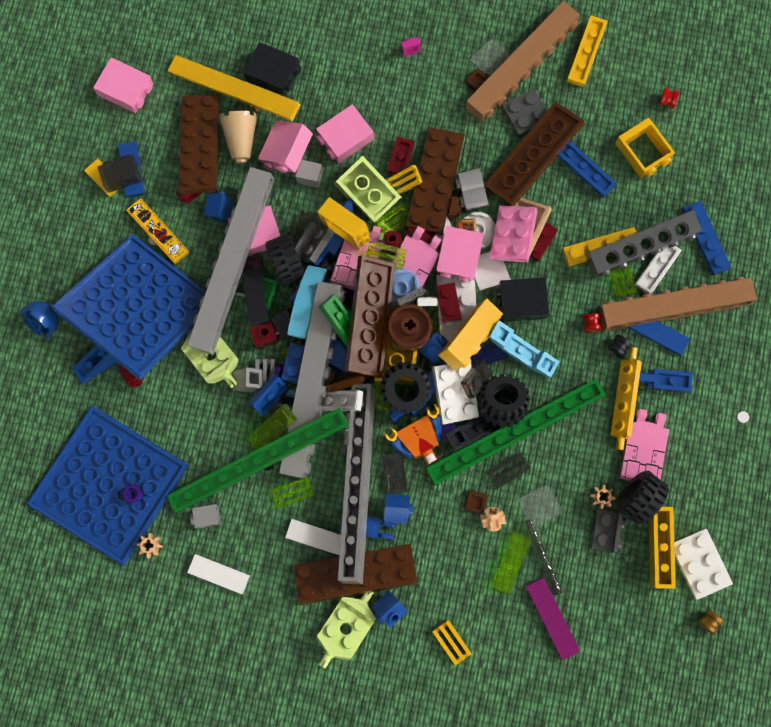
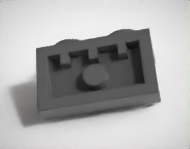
(313, 242)
(607, 531)

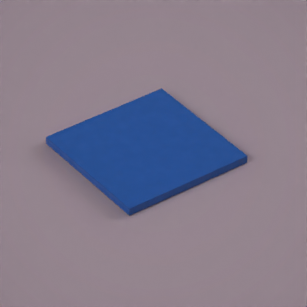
(133, 306)
(89, 481)

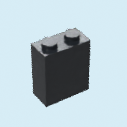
(272, 69)
(523, 299)

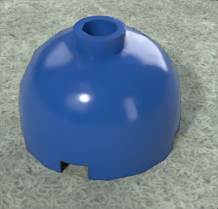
(40, 318)

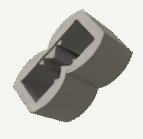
(472, 190)

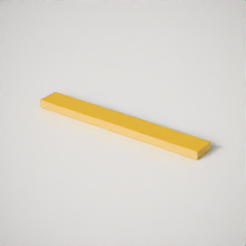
(234, 88)

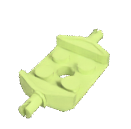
(216, 369)
(350, 612)

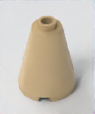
(239, 134)

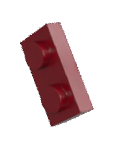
(401, 155)
(545, 238)
(448, 302)

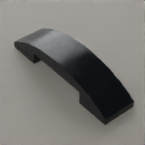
(255, 292)
(470, 432)

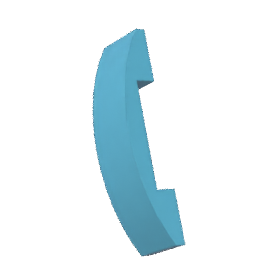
(304, 302)
(523, 351)

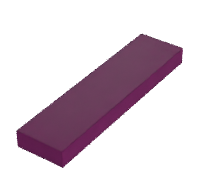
(552, 619)

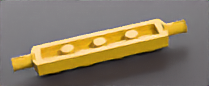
(626, 398)

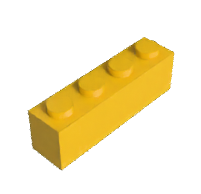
(470, 335)
(662, 549)

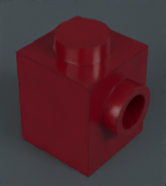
(264, 335)

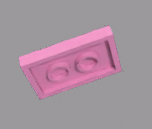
(513, 233)

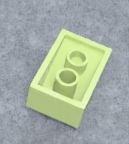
(367, 189)

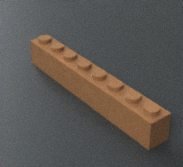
(522, 62)
(677, 304)

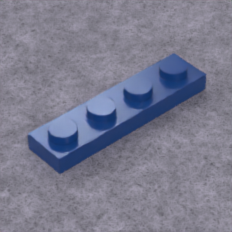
(587, 169)
(708, 241)

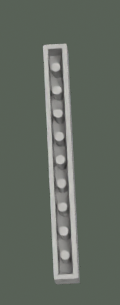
(231, 261)
(312, 377)
(357, 489)

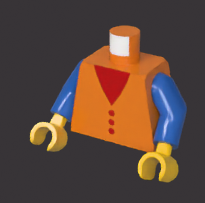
(419, 437)

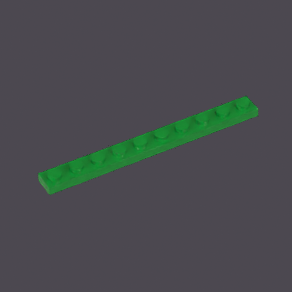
(509, 436)
(258, 460)

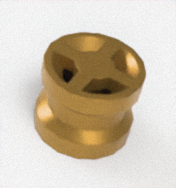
(710, 621)

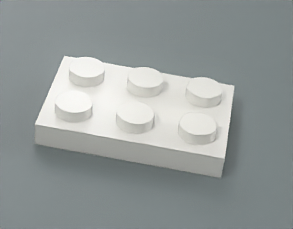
(450, 395)
(701, 564)

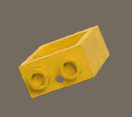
(658, 140)
(344, 223)

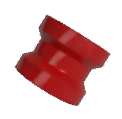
(669, 97)
(592, 323)

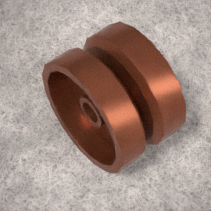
(406, 317)

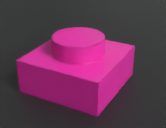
(410, 46)

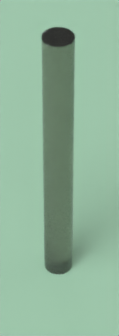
(543, 556)

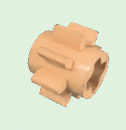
(608, 498)
(493, 519)
(145, 541)

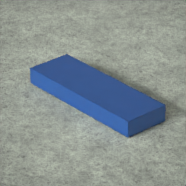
(131, 148)
(663, 336)

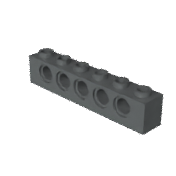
(689, 227)

